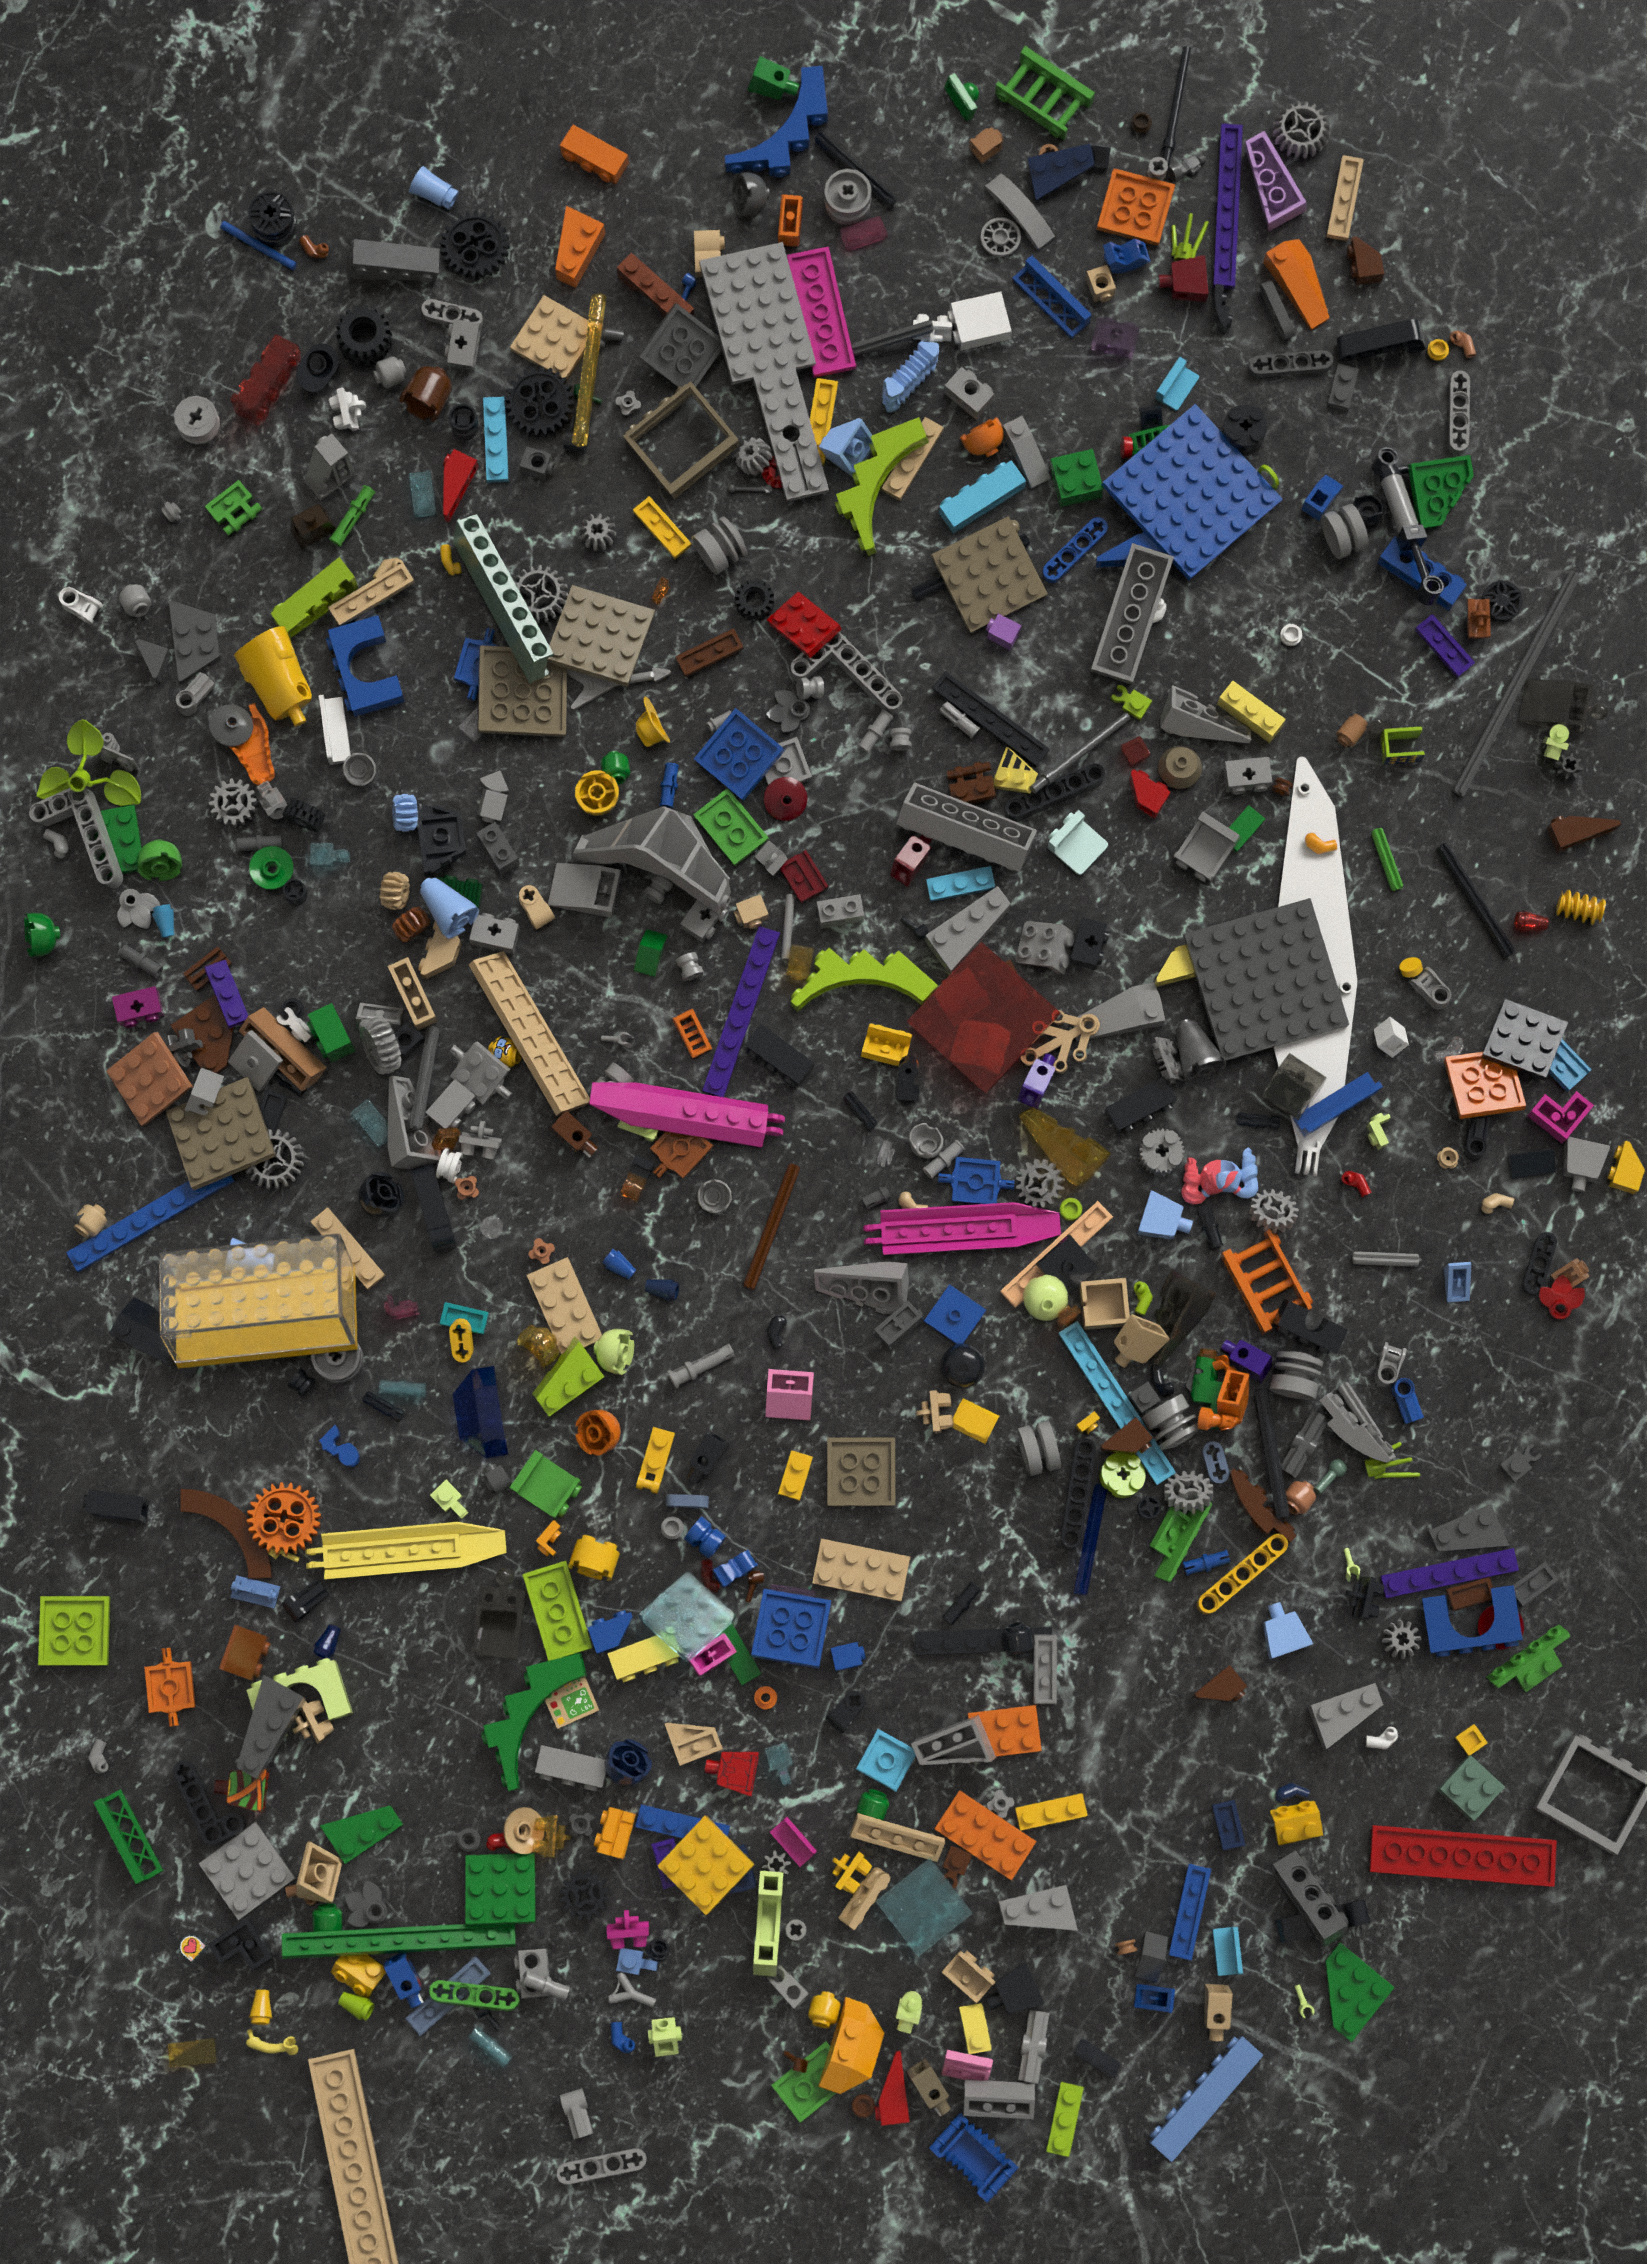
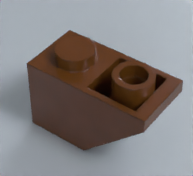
(1366, 262)

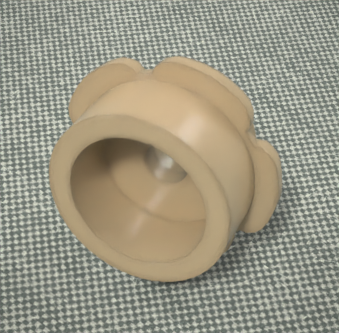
(1454, 1157)

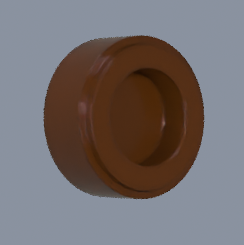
(863, 2105)

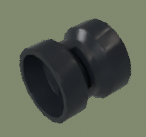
(291, 891)

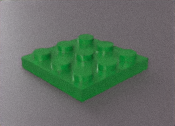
(500, 1889)

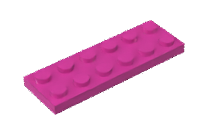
(822, 311)

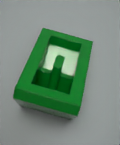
(650, 952)

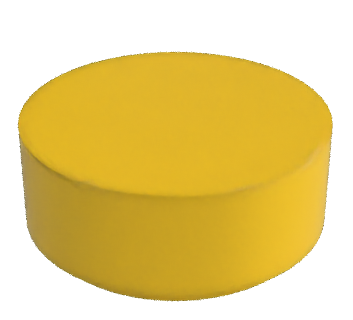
(1411, 967)

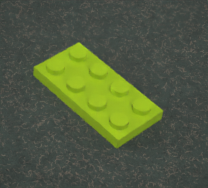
(557, 1611)

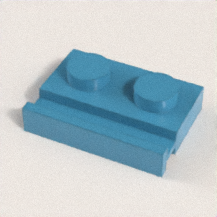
(1568, 1067)

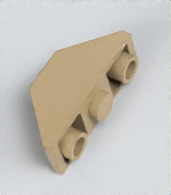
(441, 954)

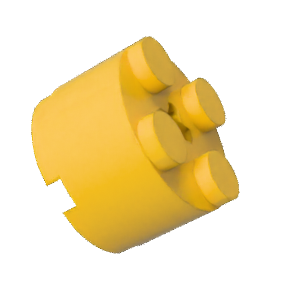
(594, 1558)

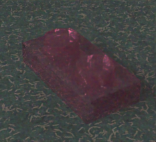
(863, 233)

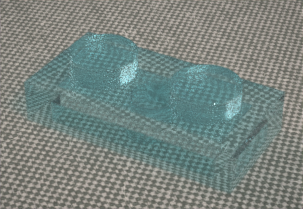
(422, 493)

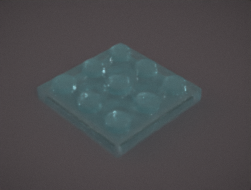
(687, 1616)
(924, 1907)

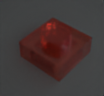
(1135, 750)

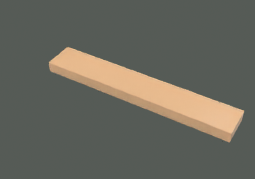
(1081, 1230)

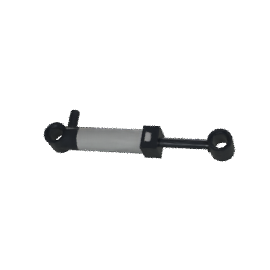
(1410, 534)

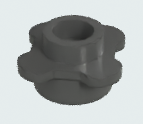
(585, 1829)

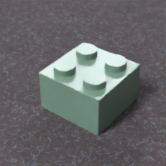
(1470, 1788)

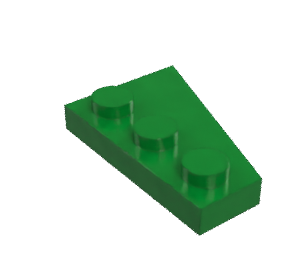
(360, 1832)

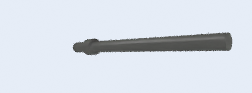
(1050, 775)

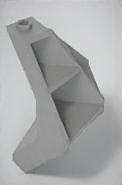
(665, 845)

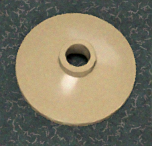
(522, 1842)

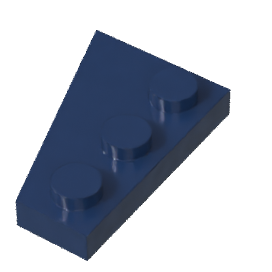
(1058, 167)

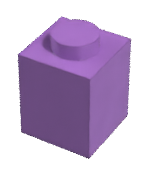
(1003, 631)

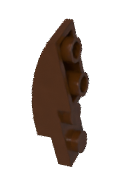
(1251, 1501)

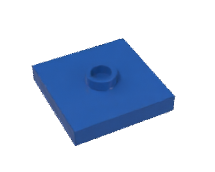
(955, 1315)

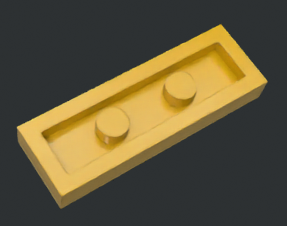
(662, 527)
(1051, 1811)

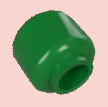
(616, 766)
(873, 1804)
(327, 1918)

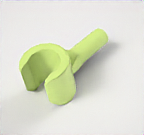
(1352, 1568)
(1303, 2003)

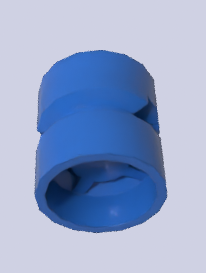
(705, 1537)

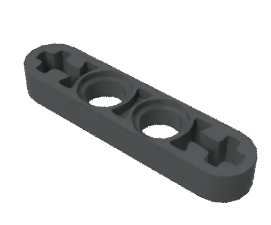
(1291, 367)

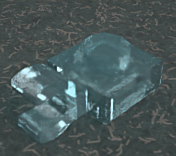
(323, 855)
(780, 1759)

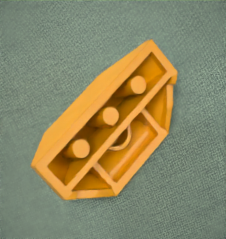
(852, 2048)

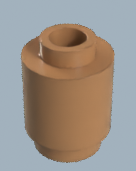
(1351, 730)

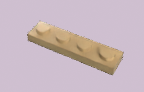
(1345, 198)
(907, 468)
(371, 594)
(365, 1267)
(897, 1837)

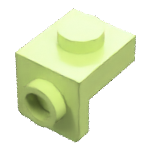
(1376, 1134)

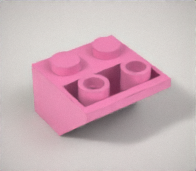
(789, 1394)

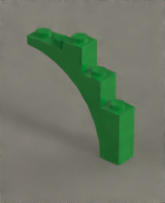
(521, 1706)

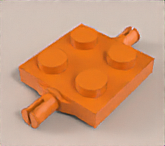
(170, 1687)

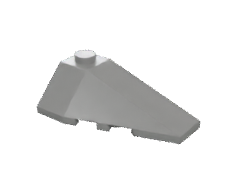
(1189, 718)
(1128, 1012)
(873, 1284)

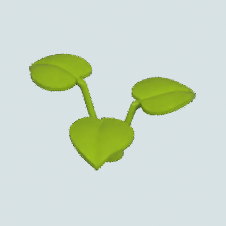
(87, 740)

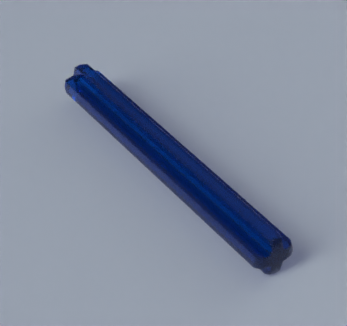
(1090, 1539)

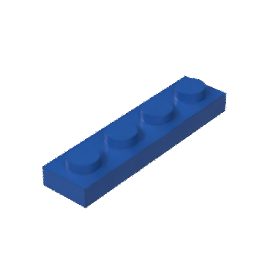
(670, 1822)
(1189, 1912)

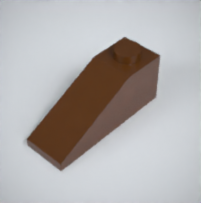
(1577, 830)

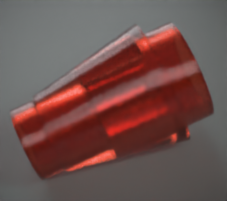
(1528, 921)

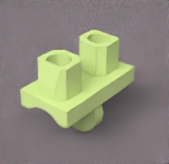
(1555, 744)
(909, 2011)

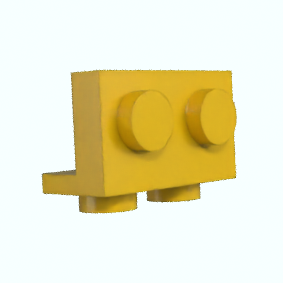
(886, 1044)
(1297, 1822)
(359, 1973)

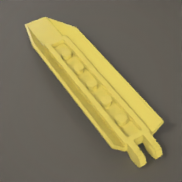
(406, 1549)

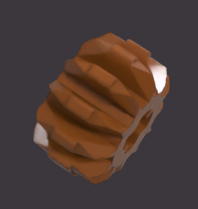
(411, 924)

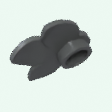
(785, 712)
(363, 1904)

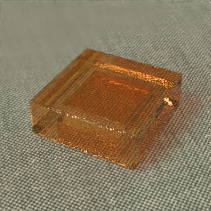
(445, 1138)

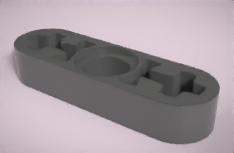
(1277, 310)

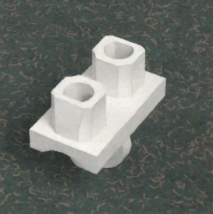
(941, 332)
(350, 409)

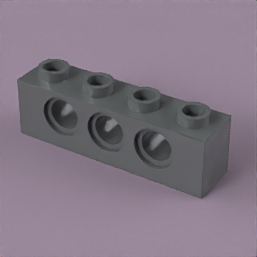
(1325, 1930)

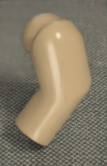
(387, 565)
(1496, 1200)

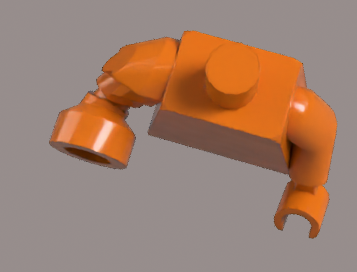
(1231, 1399)

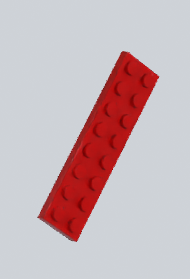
(1463, 1856)

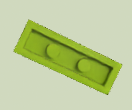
(1064, 2119)

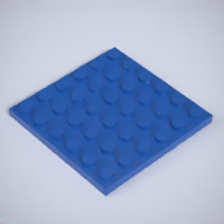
(1192, 492)

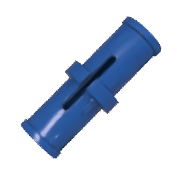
(669, 785)
(1206, 1562)

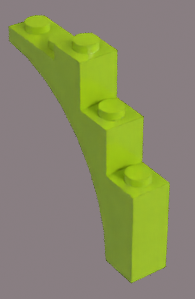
(889, 448)
(834, 972)

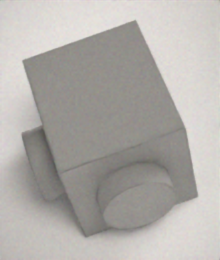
(492, 805)

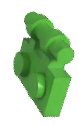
(230, 502)

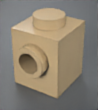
(751, 912)

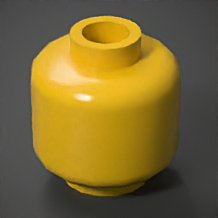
(824, 2010)

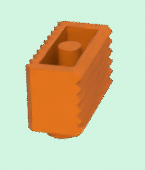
(790, 220)

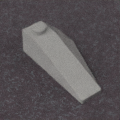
(405, 1145)

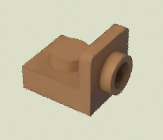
(1575, 1271)

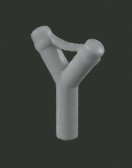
(629, 1993)

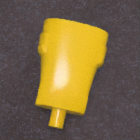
(275, 674)

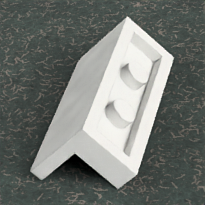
(335, 729)

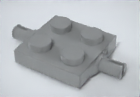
(480, 1072)

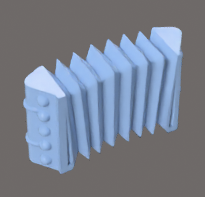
(910, 375)

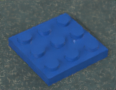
(739, 754)
(791, 1628)

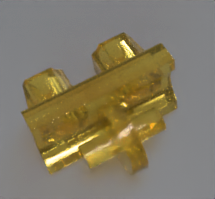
(549, 1825)

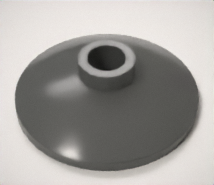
(228, 734)

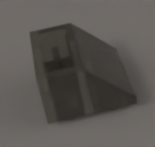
(1294, 1086)

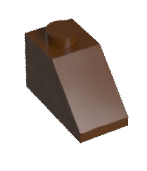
(1129, 1439)
(1223, 1687)

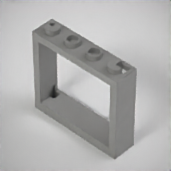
(1604, 1754)

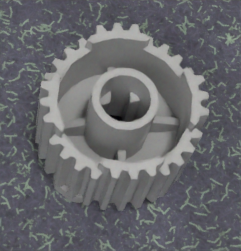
(1168, 1142)

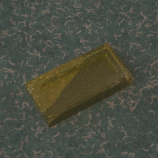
(192, 2052)

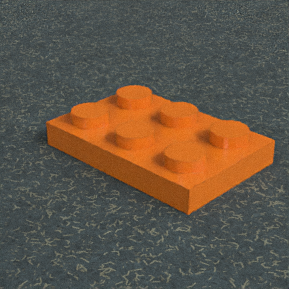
(1011, 1730)

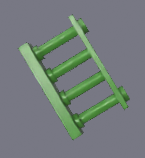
(1047, 73)

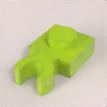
(1134, 703)

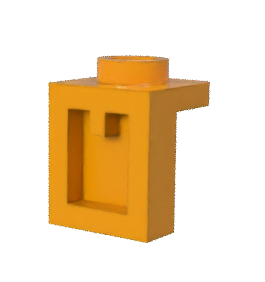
(550, 1534)

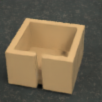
(1105, 1303)

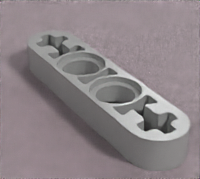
(1459, 412)
(602, 2170)

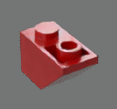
(1148, 794)

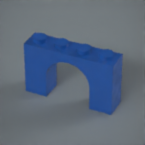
(346, 642)
(1504, 1630)

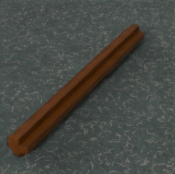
(771, 1226)

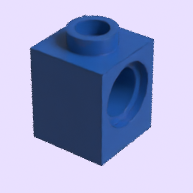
(847, 1656)

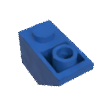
(1321, 497)
(610, 1633)

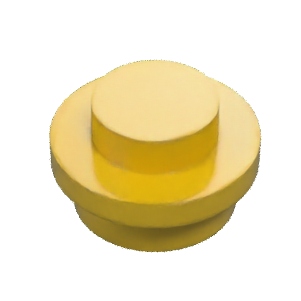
(1438, 349)

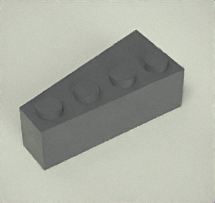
(392, 261)
(270, 1721)

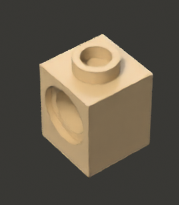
(1100, 275)

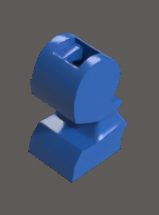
(347, 1452)
(735, 1568)

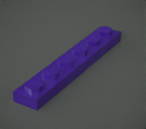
(1449, 1573)

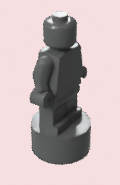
(1190, 164)

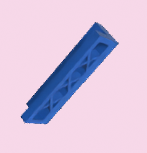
(1058, 292)
(1337, 1104)

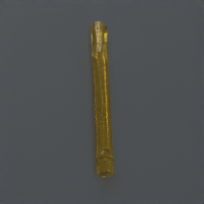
(594, 330)

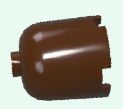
(427, 392)

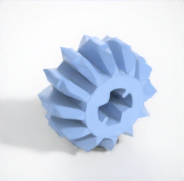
(404, 812)

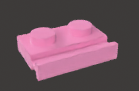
(966, 2066)

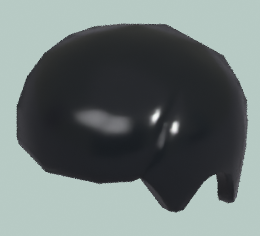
(1370, 508)

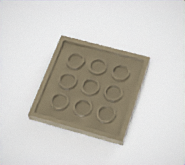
(989, 574)
(600, 635)
(514, 705)
(223, 1140)

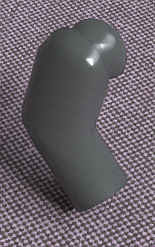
(610, 334)

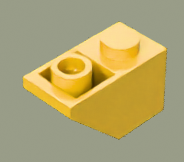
(1627, 1171)

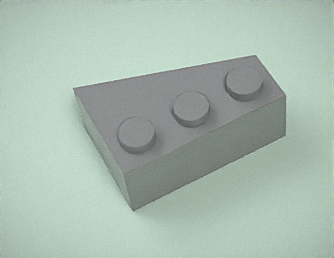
(1040, 1909)

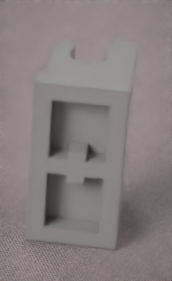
(204, 1091)

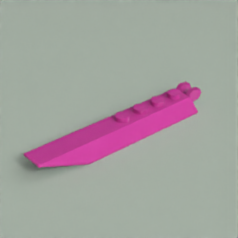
(686, 1112)
(962, 1227)

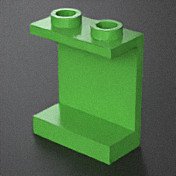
(546, 1485)

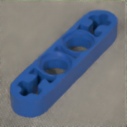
(1077, 552)

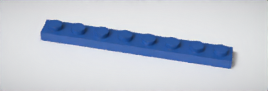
(141, 1222)

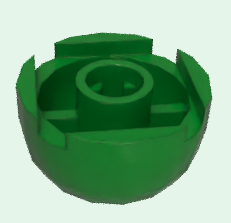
(40, 934)

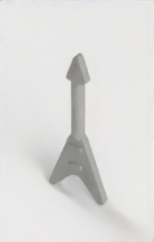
(596, 687)

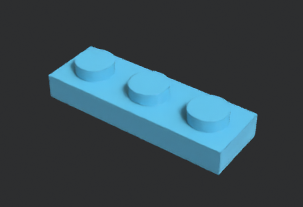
(960, 884)

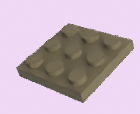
(861, 1472)

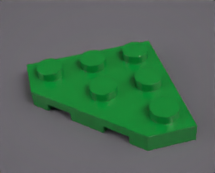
(1438, 486)
(1353, 1991)

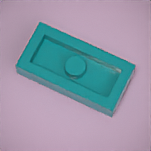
(476, 1318)

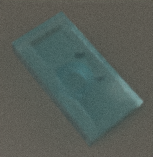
(371, 1122)

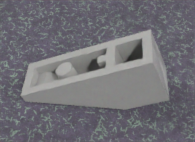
(1025, 452)

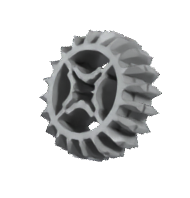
(1313, 120)
(547, 598)
(380, 1044)
(269, 1168)

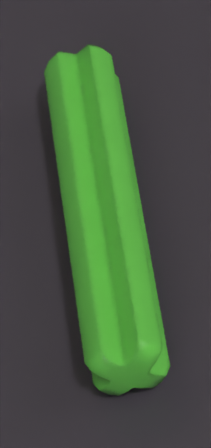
(1387, 859)

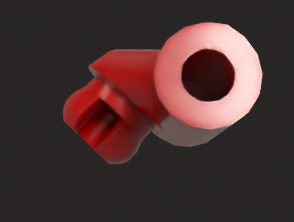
(496, 1841)

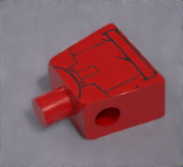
(735, 1771)

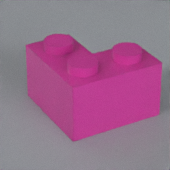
(1557, 1120)

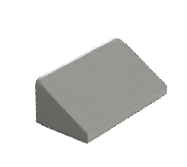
(392, 1014)

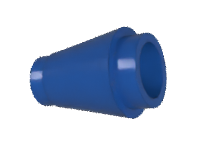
(618, 1264)

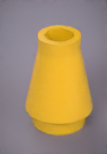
(261, 2008)

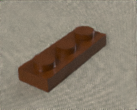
(709, 652)

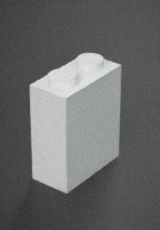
(979, 321)

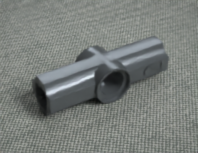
(1304, 1444)

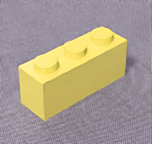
(1251, 711)
(641, 1657)

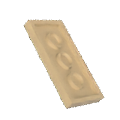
(564, 1304)
(861, 1570)

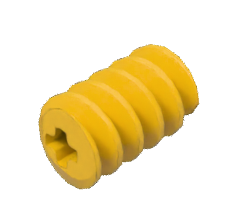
(1582, 906)

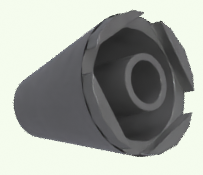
(1197, 1053)

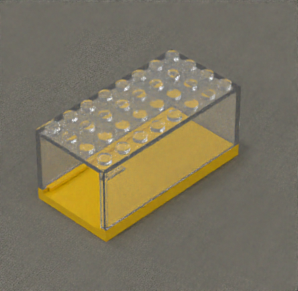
(258, 1301)

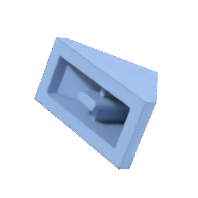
(1457, 1281)

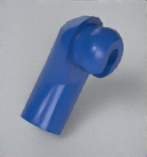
(619, 2040)

